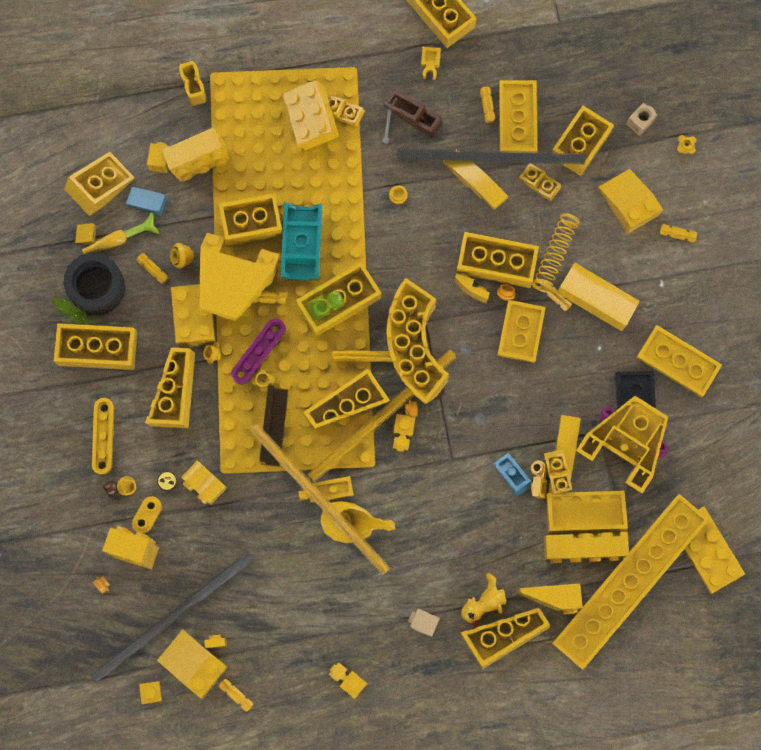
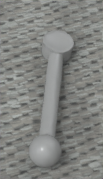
(385, 140)

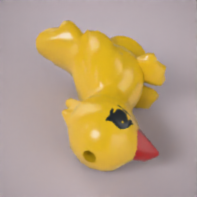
(489, 601)

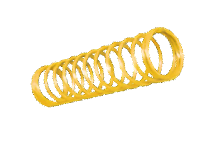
(567, 223)

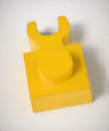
(430, 60)

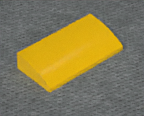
(598, 297)
(586, 512)

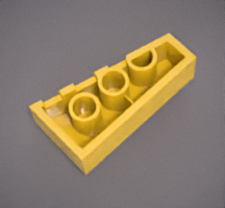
(174, 391)
(350, 399)
(586, 546)
(500, 638)

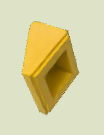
(85, 234)

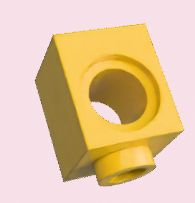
(156, 158)

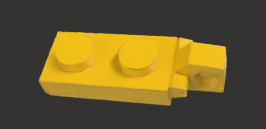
(331, 489)

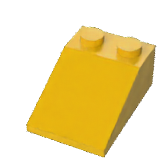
(98, 183)
(630, 200)
(557, 597)
(192, 664)

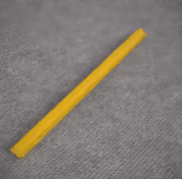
(369, 425)
(323, 503)

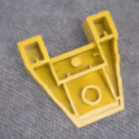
(230, 282)
(632, 434)

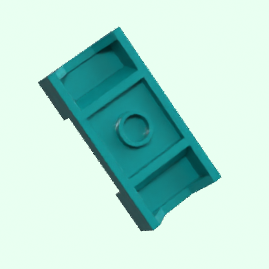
(301, 242)

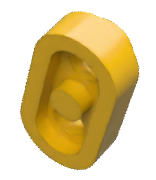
(147, 515)

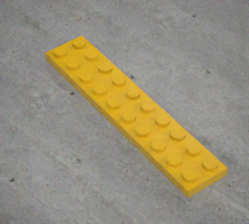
(630, 581)

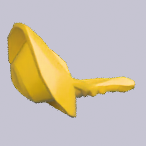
(358, 517)

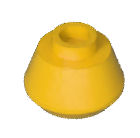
(181, 255)

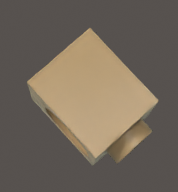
(638, 125)
(423, 622)

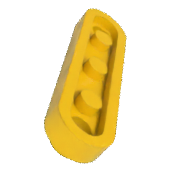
(103, 436)

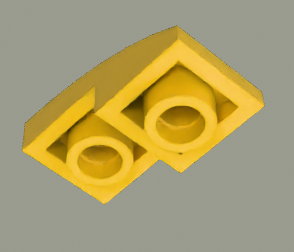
(344, 111)
(540, 182)
(465, 283)
(558, 471)

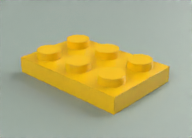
(521, 331)

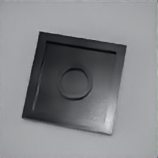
(635, 384)

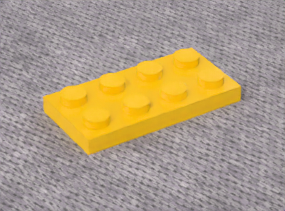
(518, 116)
(679, 361)
(713, 557)

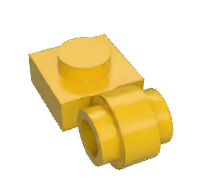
(404, 427)
(539, 483)
(351, 684)

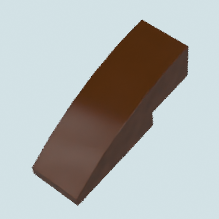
(413, 113)

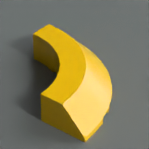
(408, 342)

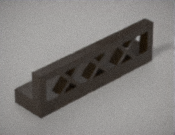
(274, 422)

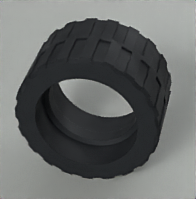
(90, 262)

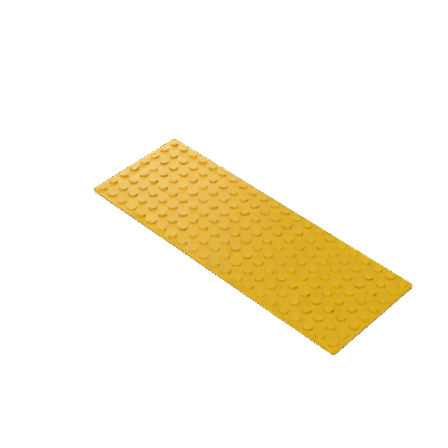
(266, 160)

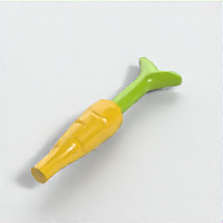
(119, 237)

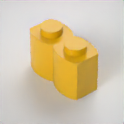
(192, 83)
(203, 482)

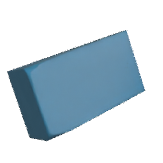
(147, 200)
(513, 474)

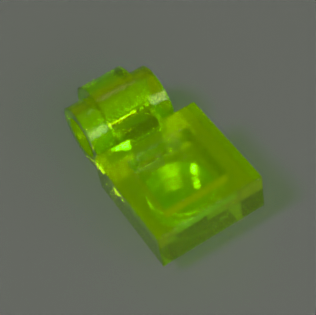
(65, 307)
(319, 308)

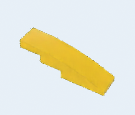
(478, 182)
(567, 441)

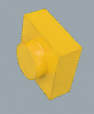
(215, 641)
(150, 692)

